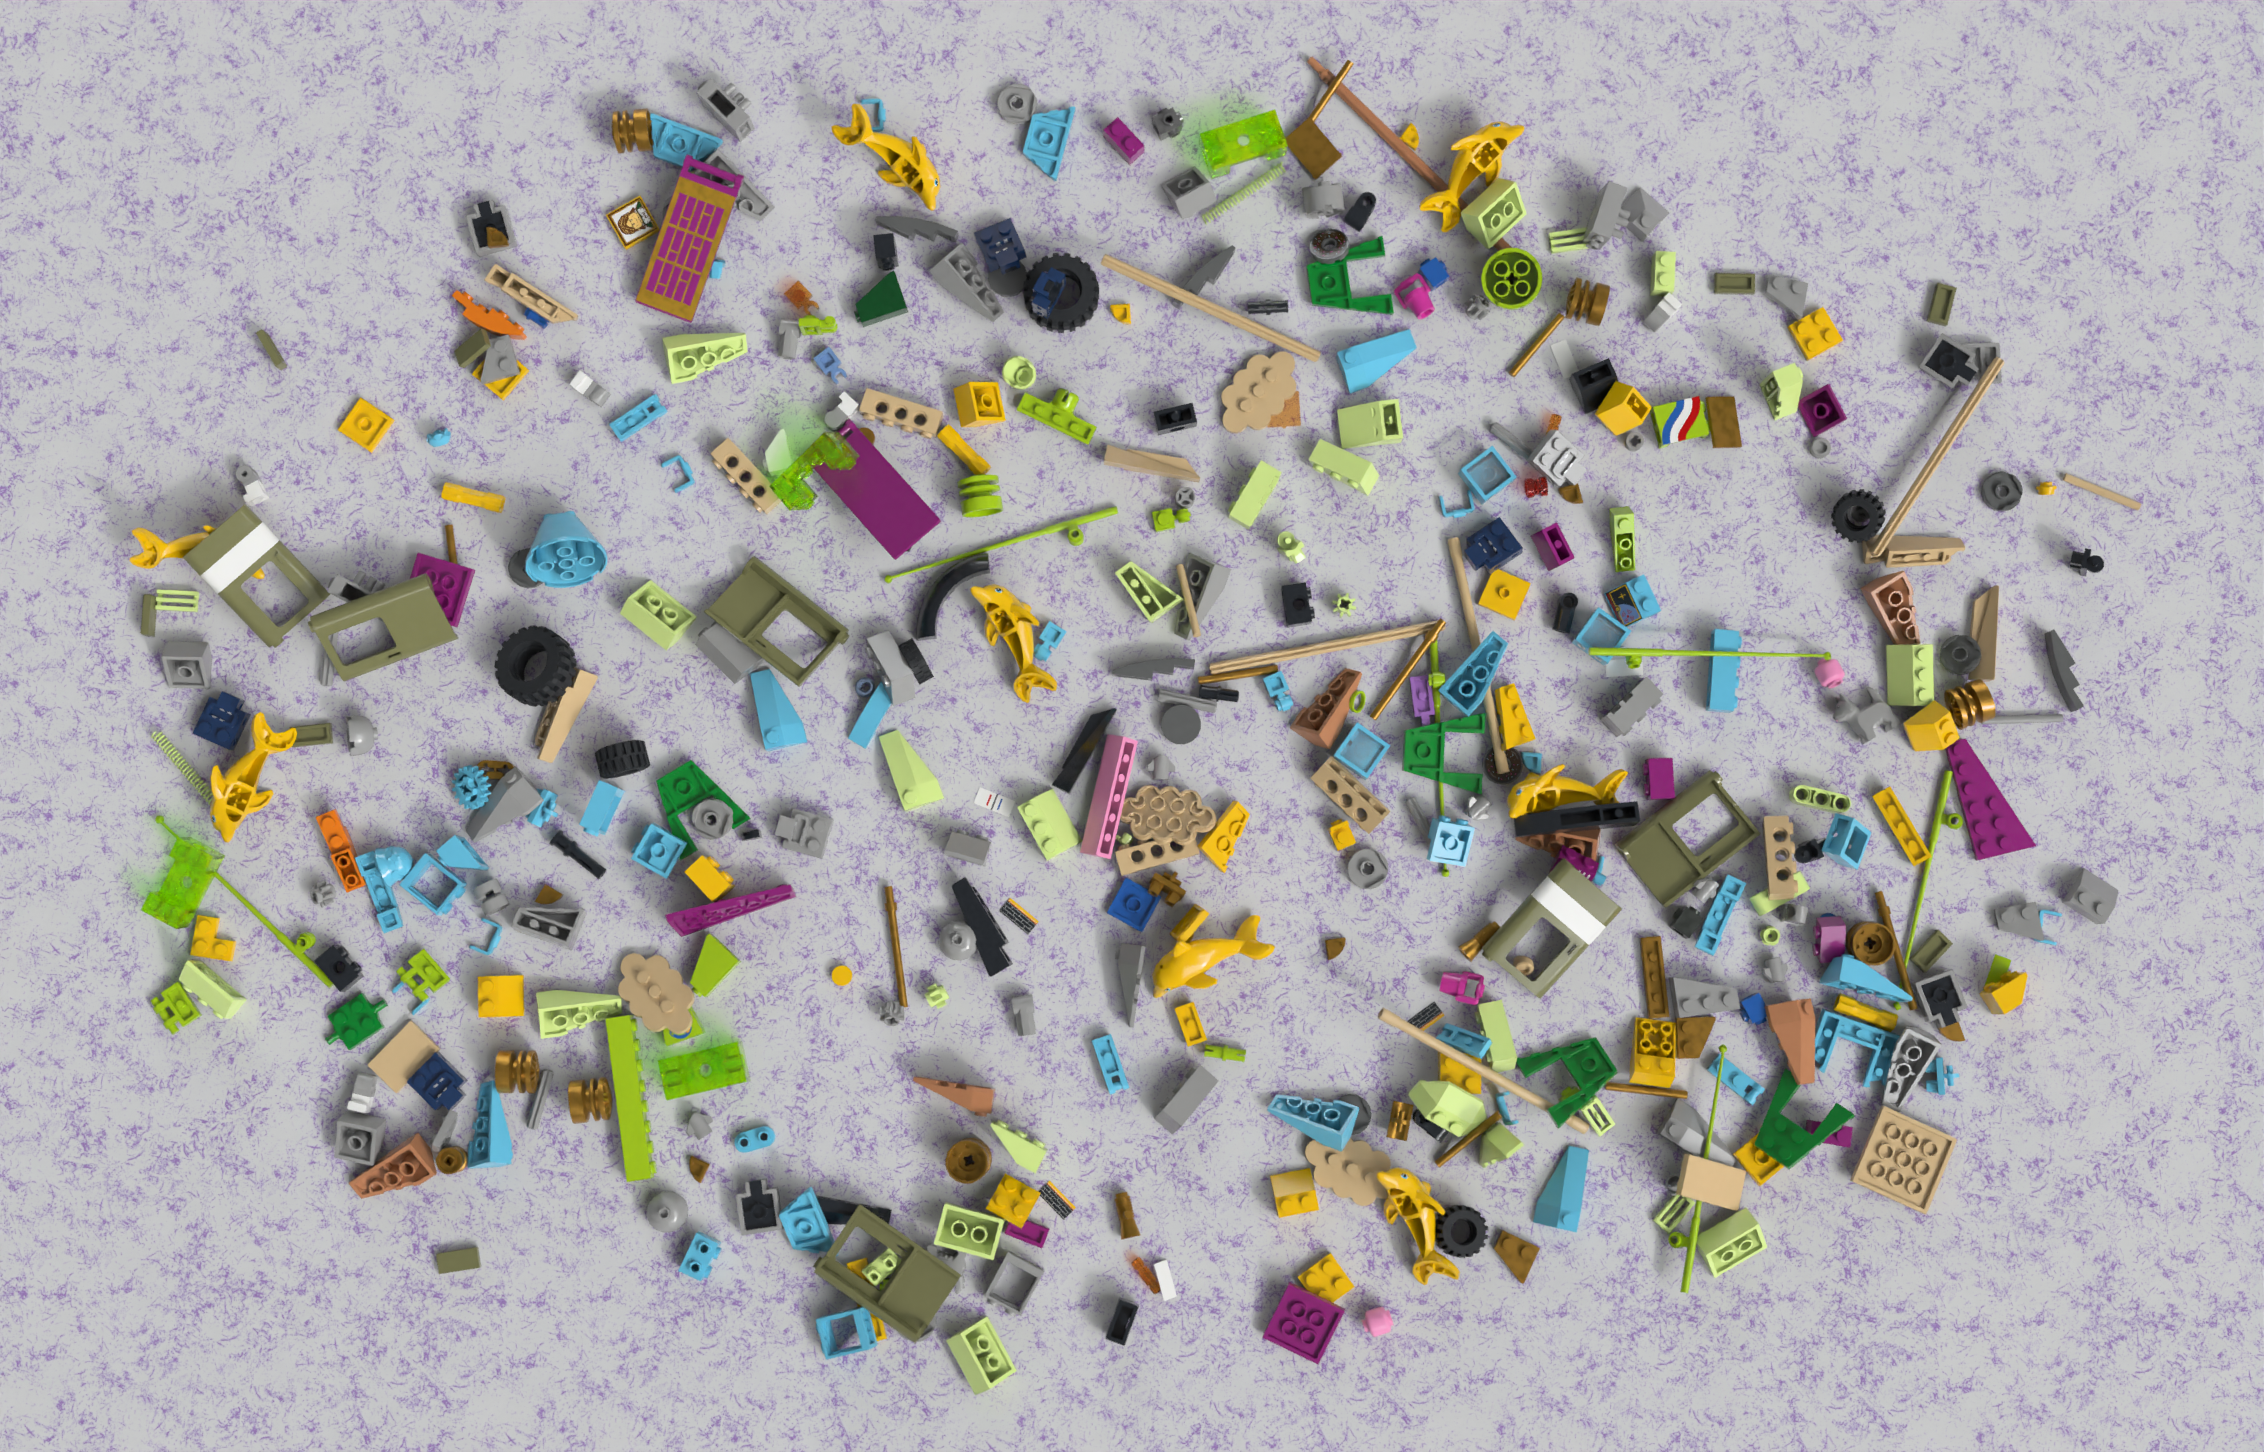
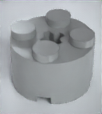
(1323, 200)

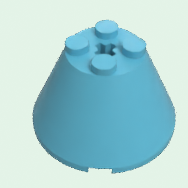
(564, 552)

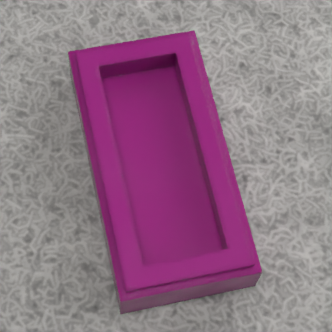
(1030, 1233)

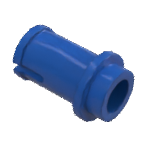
(536, 318)

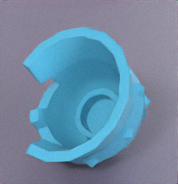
(393, 863)

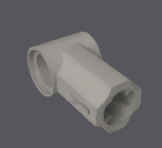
(789, 334)
(1023, 1009)

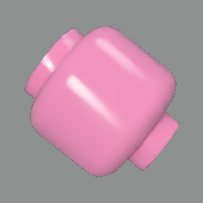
(1829, 673)
(1377, 1321)

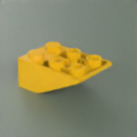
(1653, 1053)

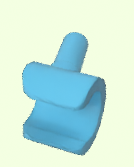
(1599, 878)

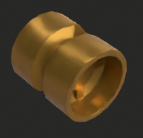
(452, 1160)

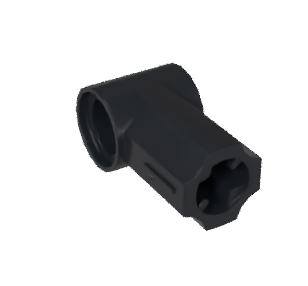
(1564, 615)

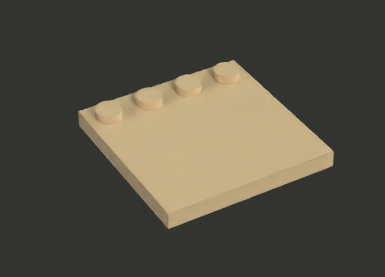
(1903, 1159)

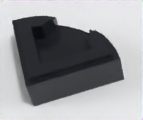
(753, 834)

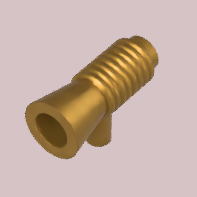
(1473, 946)
(1126, 1216)

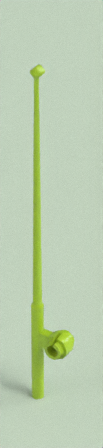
(1074, 535)
(1634, 655)
(1435, 680)
(1939, 818)
(304, 941)
(1679, 1239)

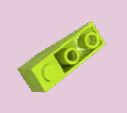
(1622, 538)

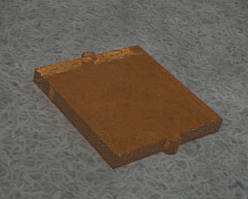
(1289, 416)

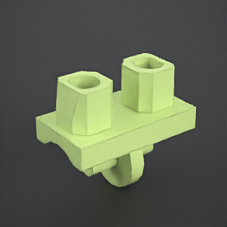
(1290, 547)
(882, 1266)

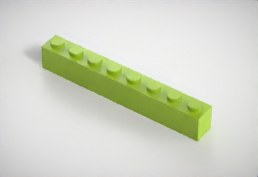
(630, 1098)

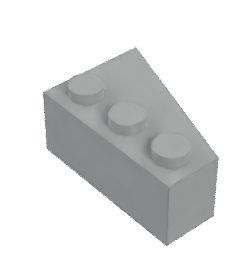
(891, 667)
(1632, 707)
(550, 925)
(1700, 998)
(1185, 1099)

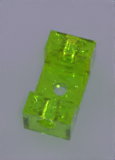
(1222, 148)
(828, 448)
(174, 902)
(683, 1075)

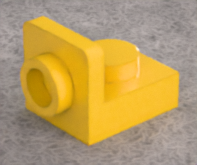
(1341, 834)

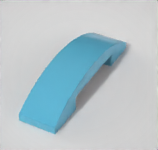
(871, 717)
(382, 894)
(1718, 914)

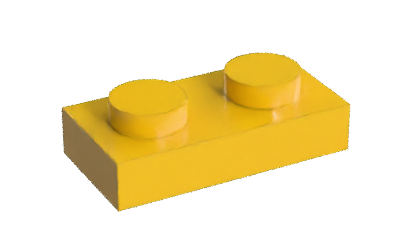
(1190, 1024)

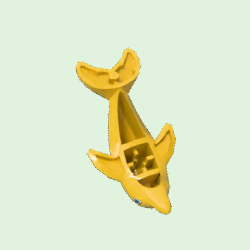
(1476, 155)
(907, 161)
(156, 549)
(1013, 622)
(236, 790)
(1552, 790)
(1192, 958)
(1412, 1202)

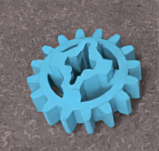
(471, 787)

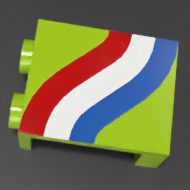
(1679, 421)

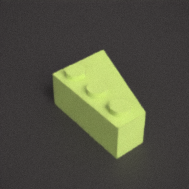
(1783, 390)
(1344, 466)
(1254, 494)
(1147, 592)
(1495, 1026)

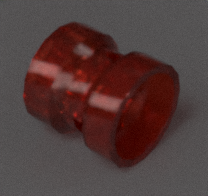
(1536, 487)

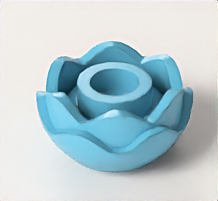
(439, 438)

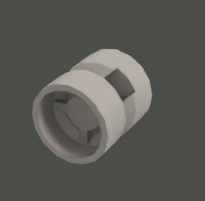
(495, 902)

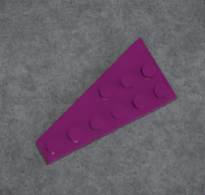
(1987, 815)
(722, 910)

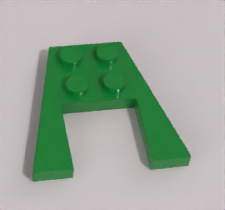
(1331, 285)
(1425, 751)
(686, 788)
(1587, 1066)
(1786, 1140)

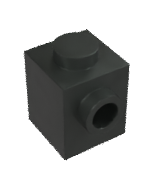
(1685, 921)

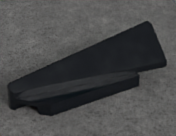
(1083, 750)
(987, 932)
(840, 1211)

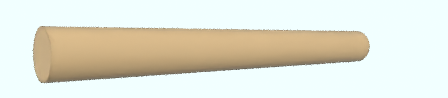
(2101, 491)
(1188, 600)

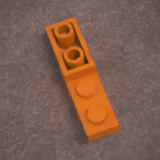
(493, 322)
(341, 849)

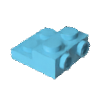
(1450, 840)
(658, 849)

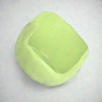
(1019, 372)

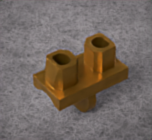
(1169, 885)
(1399, 1120)

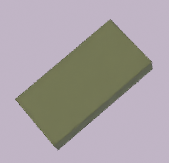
(1734, 283)
(1941, 304)
(472, 348)
(271, 349)
(149, 613)
(313, 735)
(1931, 951)
(458, 1260)

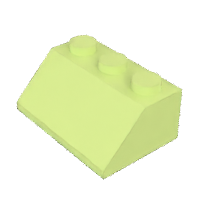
(1494, 212)
(657, 614)
(1910, 674)
(1049, 824)
(211, 989)
(969, 1231)
(1730, 1242)
(981, 1355)

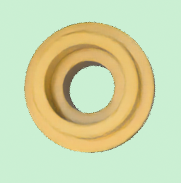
(2046, 488)

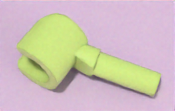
(1124, 839)

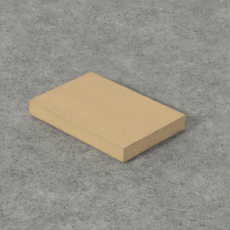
(403, 1056)

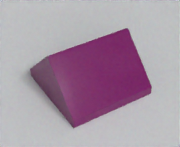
(1821, 410)

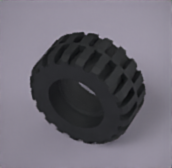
(1089, 292)
(517, 653)

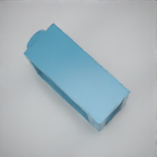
(601, 808)
(1849, 833)
(419, 870)
(864, 1328)

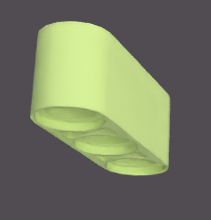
(1829, 797)
(1763, 905)

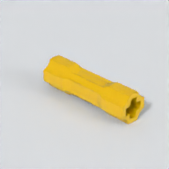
(963, 450)
(457, 494)
(1879, 1017)

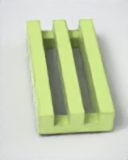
(1567, 240)
(160, 600)
(1589, 1105)
(1667, 1206)

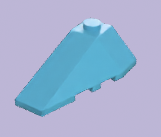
(1472, 679)
(1854, 974)
(1323, 1121)
(1563, 1195)

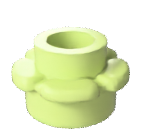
(1775, 936)

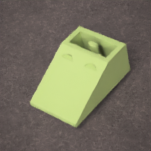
(1370, 424)
(1023, 1151)

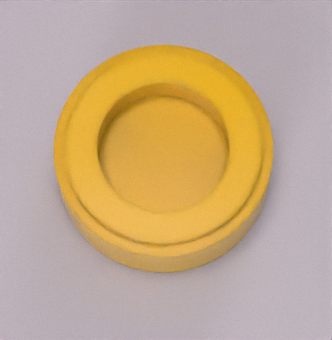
(842, 975)

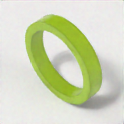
(1352, 699)

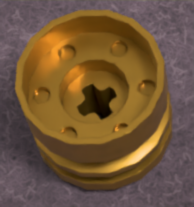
(632, 130)
(1587, 301)
(1970, 704)
(1878, 951)
(512, 1071)
(585, 1100)
(957, 1163)

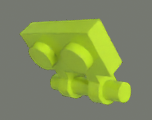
(813, 326)
(428, 970)
(181, 1005)

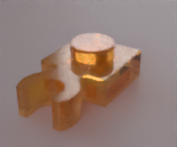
(800, 296)

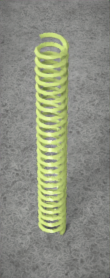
(1238, 193)
(186, 763)

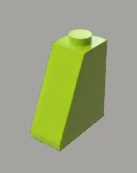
(712, 966)

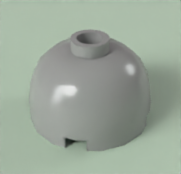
(360, 734)
(957, 940)
(667, 1211)

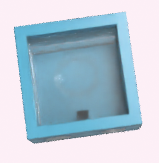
(1487, 475)
(1601, 631)
(1361, 751)

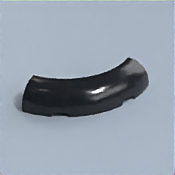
(942, 589)

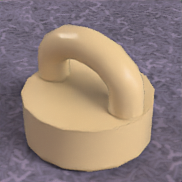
(1523, 964)

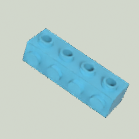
(1722, 672)

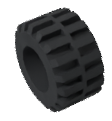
(1852, 531)
(622, 759)
(1477, 1231)

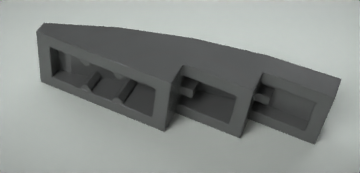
(910, 227)
(1209, 272)
(2060, 661)
(1145, 669)

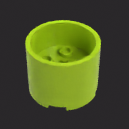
(1523, 290)

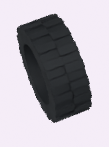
(916, 661)

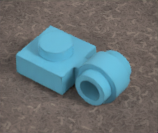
(1051, 637)
(1275, 686)

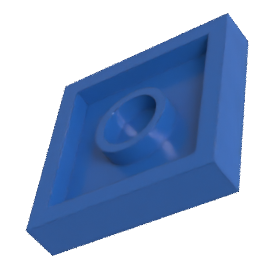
(1133, 905)

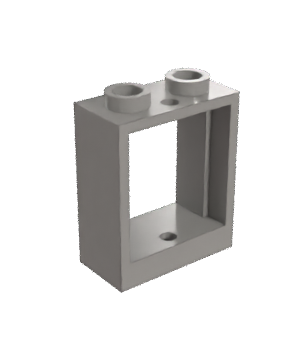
(1023, 1264)

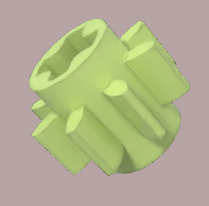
(1346, 599)
(936, 996)

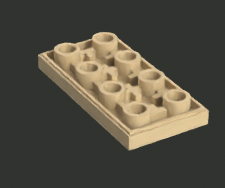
(1711, 1182)

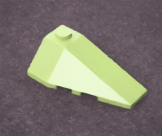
(911, 776)
(1497, 1145)

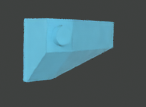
(1370, 360)
(777, 717)
(491, 1139)

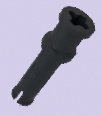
(570, 849)

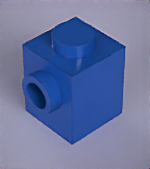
(1434, 273)
(1753, 1009)

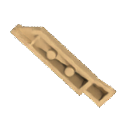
(529, 296)
(1150, 463)
(1913, 551)
(1984, 632)
(562, 714)

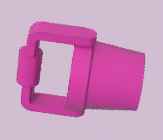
(1417, 299)
(1455, 985)

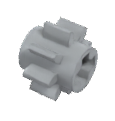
(1477, 307)
(323, 893)
(891, 1013)

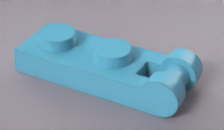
(638, 418)
(1465, 1040)
(1110, 1063)
(1736, 1079)

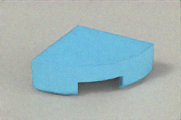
(1532, 761)

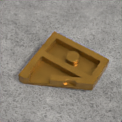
(1692, 1035)
(1516, 1254)

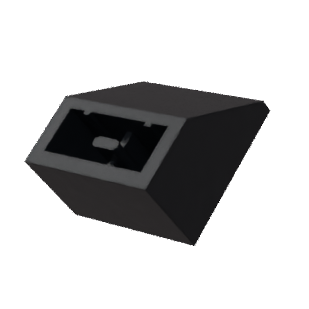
(1593, 384)

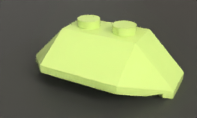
(1448, 1106)

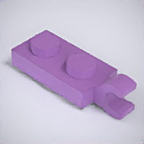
(1422, 699)

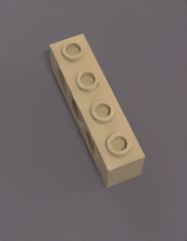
(873, 399)
(728, 450)
(1360, 796)
(1128, 866)
(1778, 888)

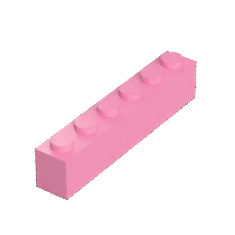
(1108, 796)

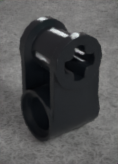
(1359, 214)
(1432, 1129)

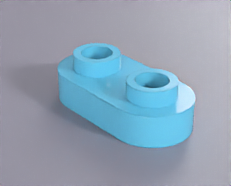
(754, 1139)

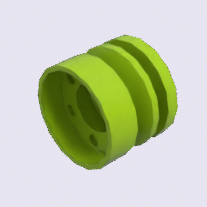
(979, 491)

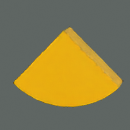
(1410, 137)
(1121, 313)

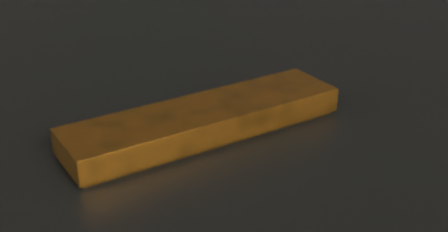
(1654, 977)

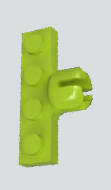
(1058, 414)

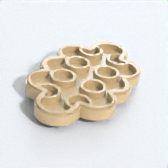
(1258, 392)
(1167, 815)
(656, 993)
(1350, 1171)

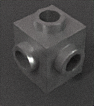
(1167, 123)

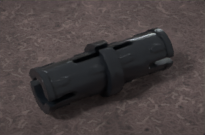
(1253, 307)

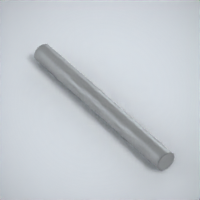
(2025, 719)

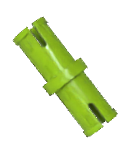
(1225, 1053)

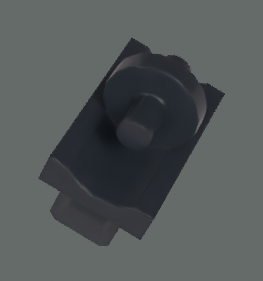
(2085, 562)
(1809, 851)

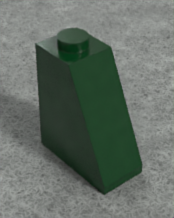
(881, 302)

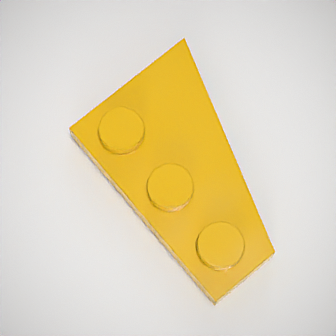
(1514, 721)
(1220, 840)

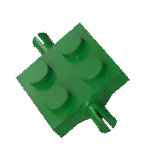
(356, 1021)

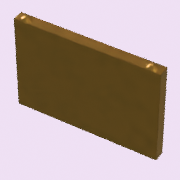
(1313, 148)
(1723, 422)

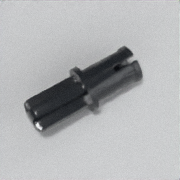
(1218, 693)

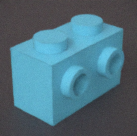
(699, 1256)

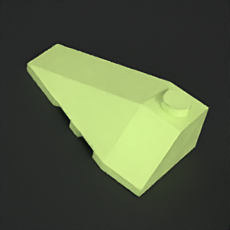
(695, 353)
(569, 1009)

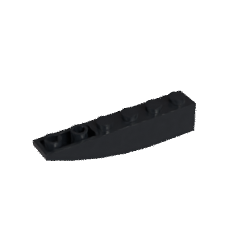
(1578, 819)

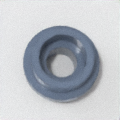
(858, 687)

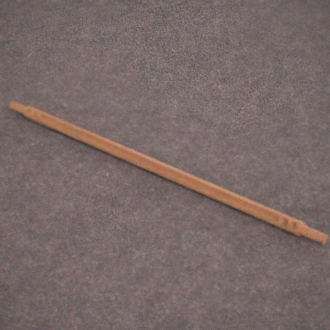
(1390, 137)

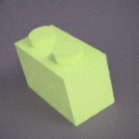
(1662, 273)

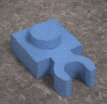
(829, 363)

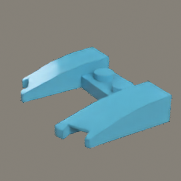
(1833, 1025)

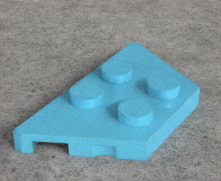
(1048, 140)
(674, 141)
(806, 1224)

